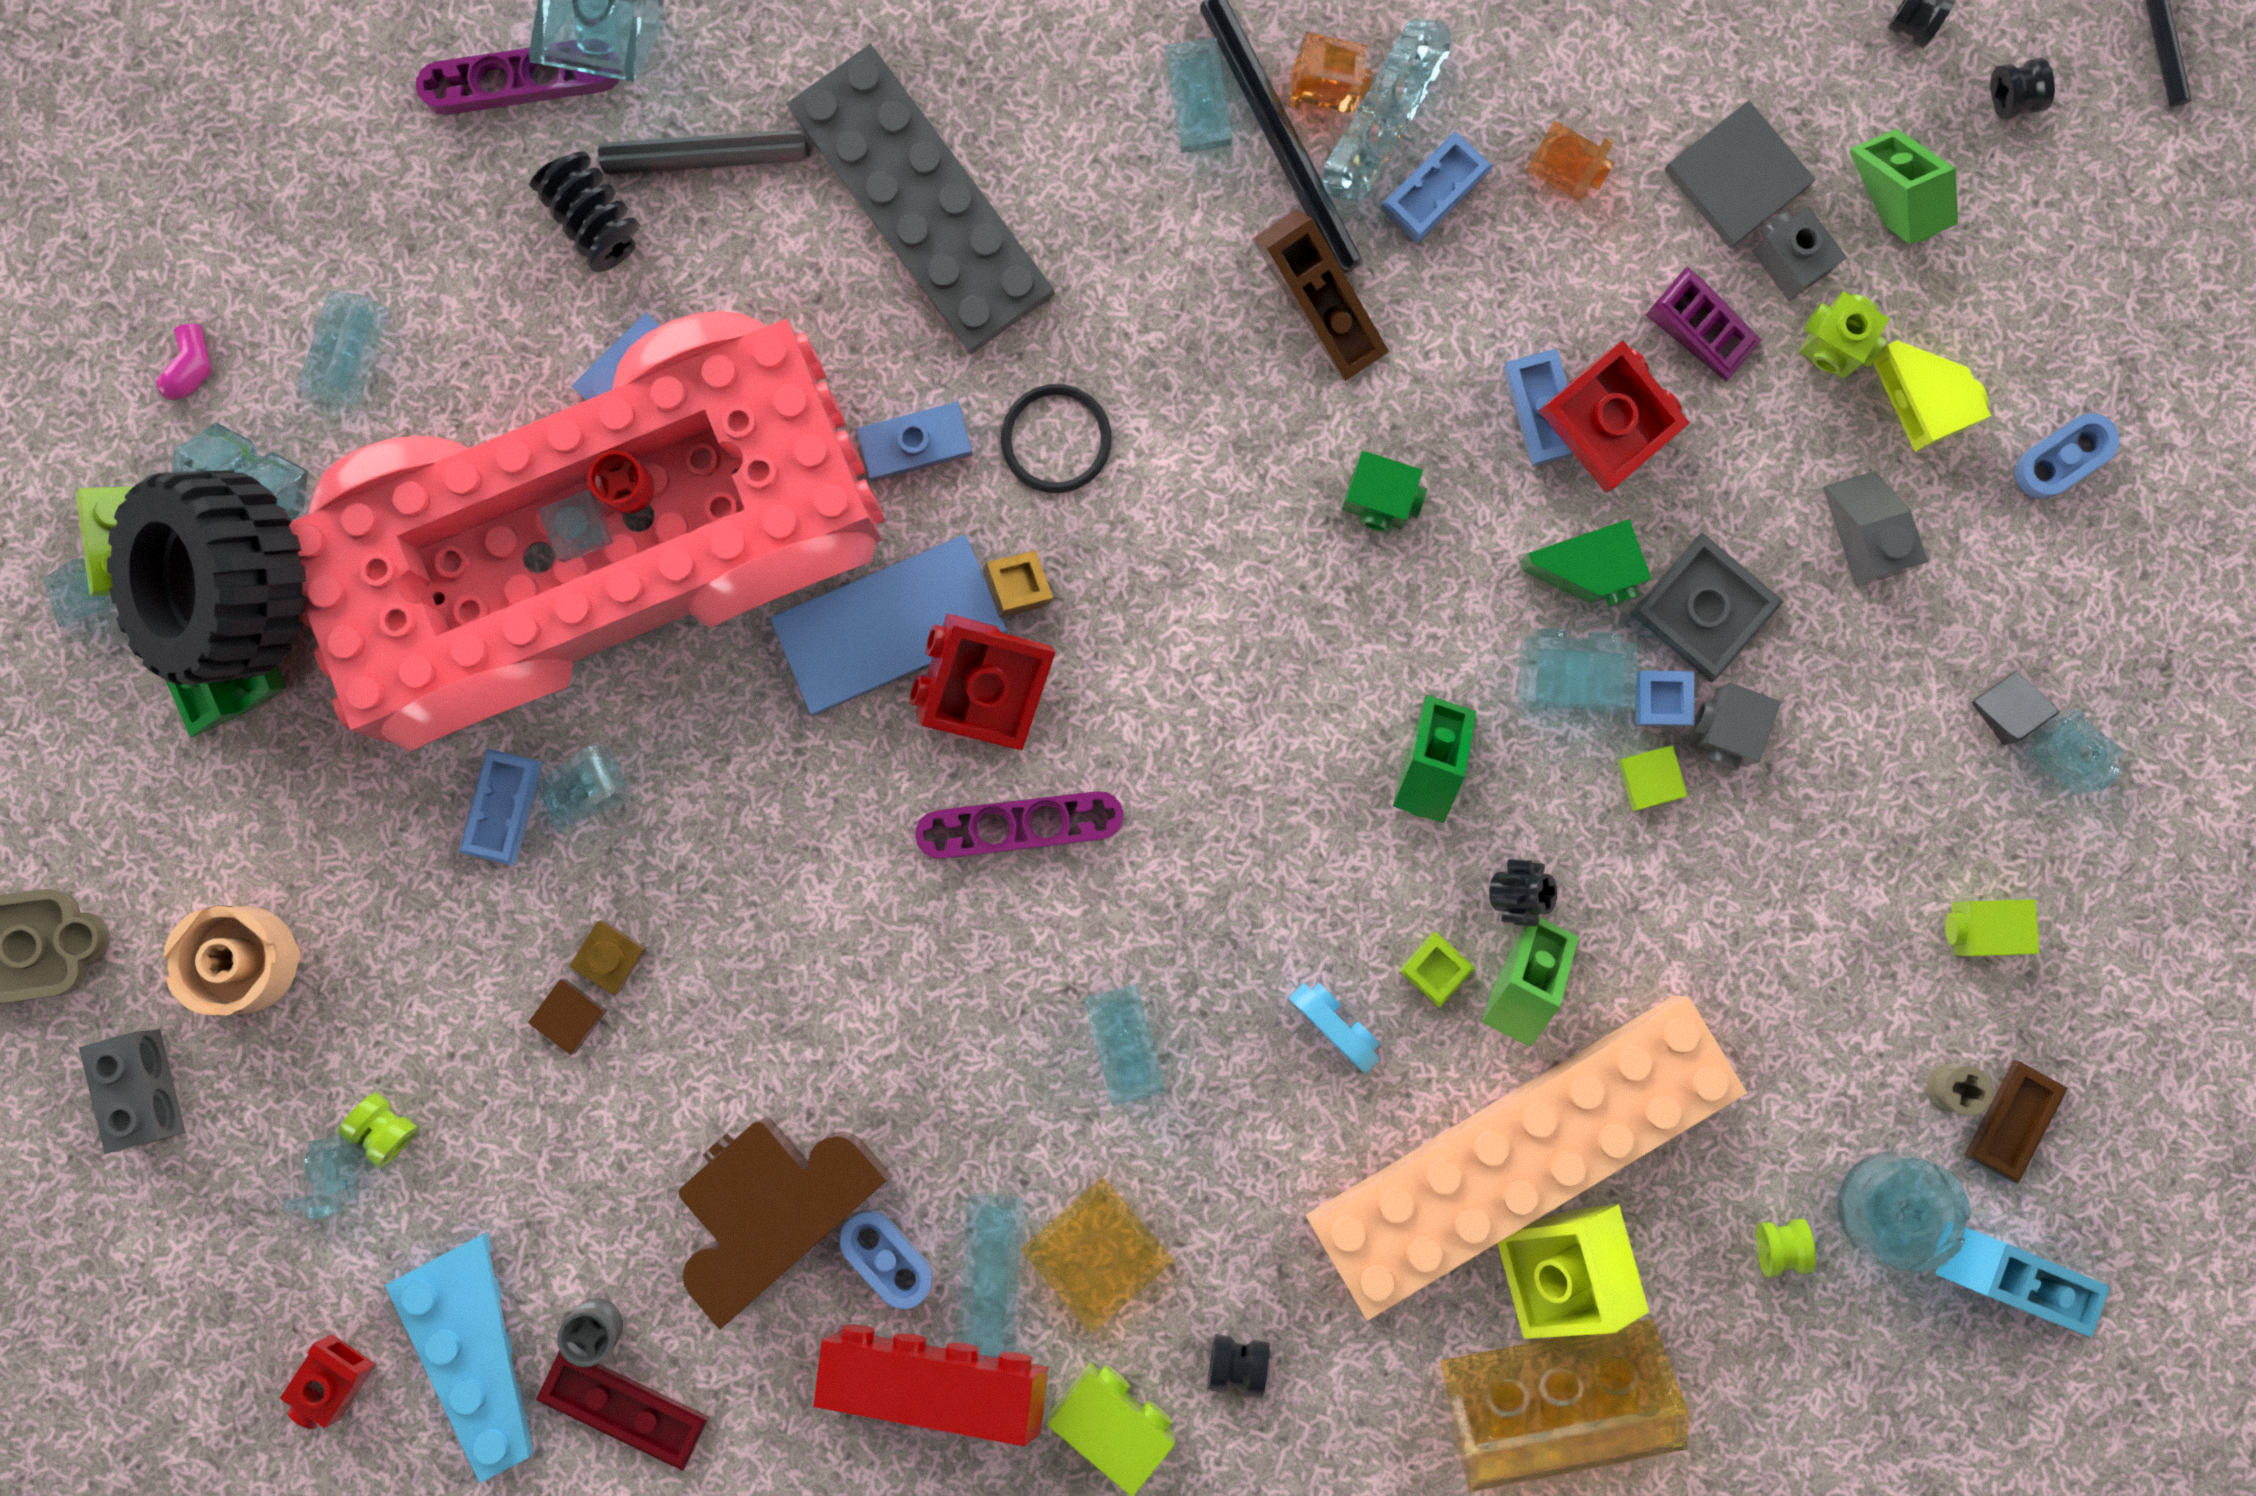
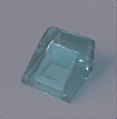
(70, 594)

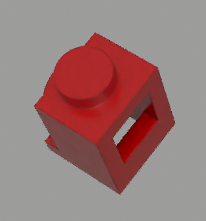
(340, 1372)

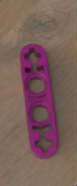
(518, 89)
(1019, 820)

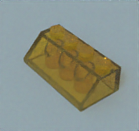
(1564, 1406)

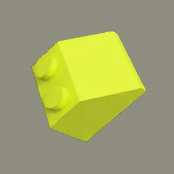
(1573, 1274)

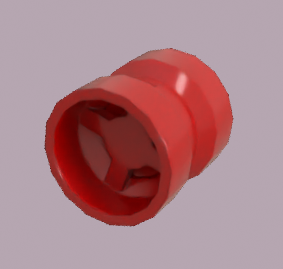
(612, 473)

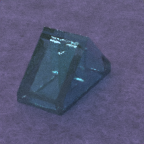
(584, 787)

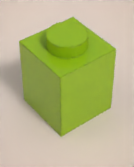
(1993, 927)

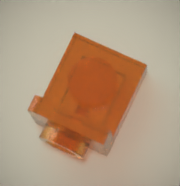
(1571, 161)

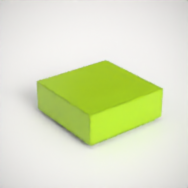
(1652, 778)
(1436, 969)

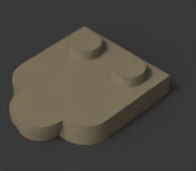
(46, 944)

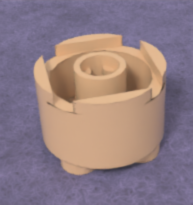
(201, 961)

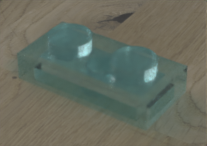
(1198, 95)

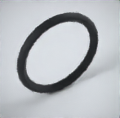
(1056, 487)

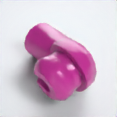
(189, 367)

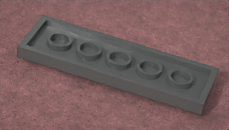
(920, 199)

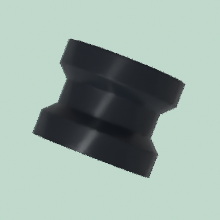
(1920, 19)
(2022, 88)

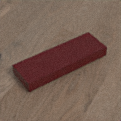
(624, 1410)

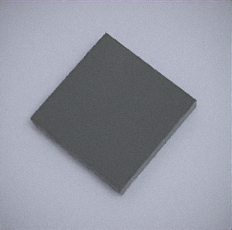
(1739, 174)
(1707, 607)

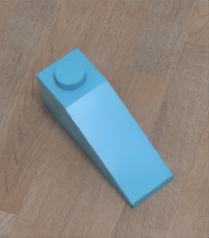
(2027, 1282)

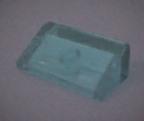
(343, 347)

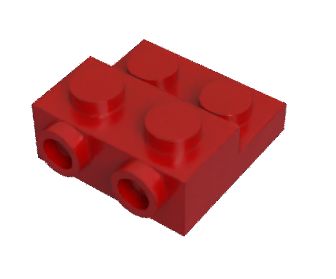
(1615, 415)
(981, 682)

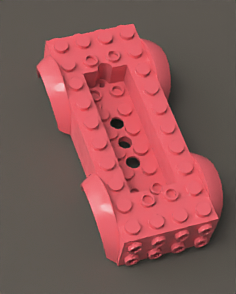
(426, 540)

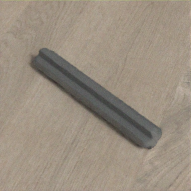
(702, 151)

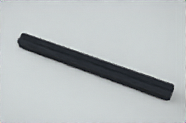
(1279, 131)

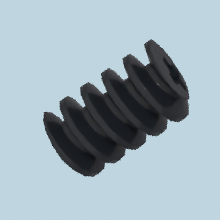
(586, 210)

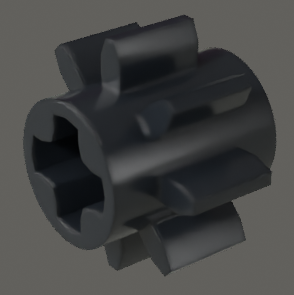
(1523, 892)

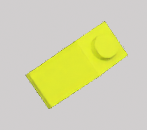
(1930, 393)

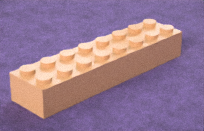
(1525, 1155)

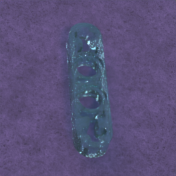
(1355, 161)

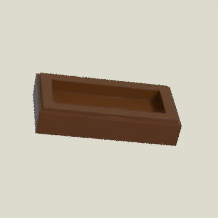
(2016, 1121)

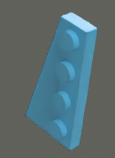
(463, 1344)

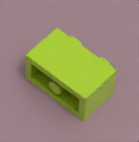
(1112, 1427)

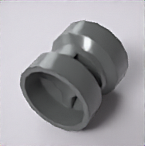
(584, 1341)

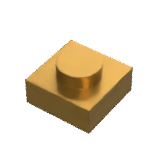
(1017, 584)
(607, 957)

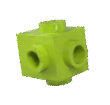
(1844, 334)

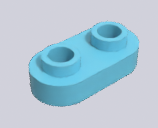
(1353, 1042)

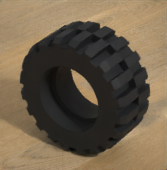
(206, 576)

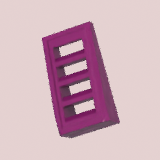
(1679, 328)

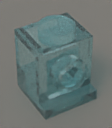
(2059, 748)

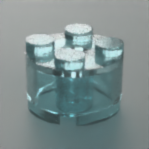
(1932, 1217)

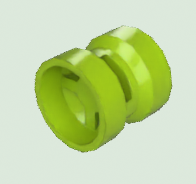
(377, 1130)

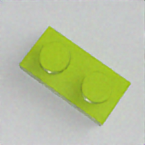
(96, 518)

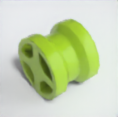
(1785, 1248)

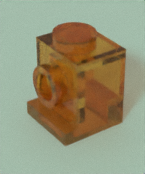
(1329, 73)

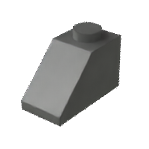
(1874, 528)

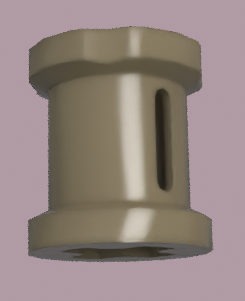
(1977, 1083)

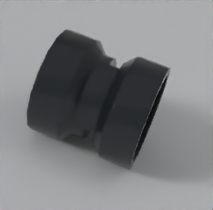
(1238, 1366)

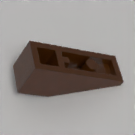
(1320, 292)

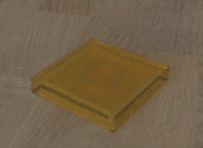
(1097, 1254)

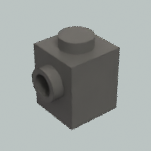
(1797, 252)
(1735, 726)

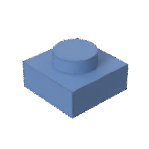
(1665, 698)

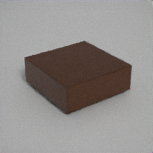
(567, 1016)

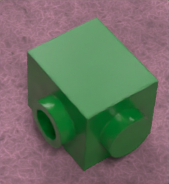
(1384, 492)

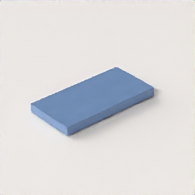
(881, 624)

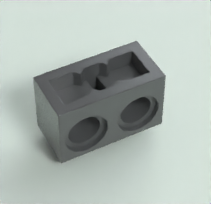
(132, 1090)

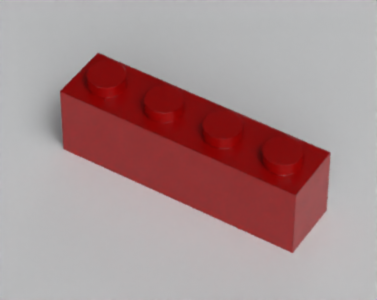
(931, 1385)

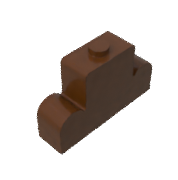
(769, 1209)

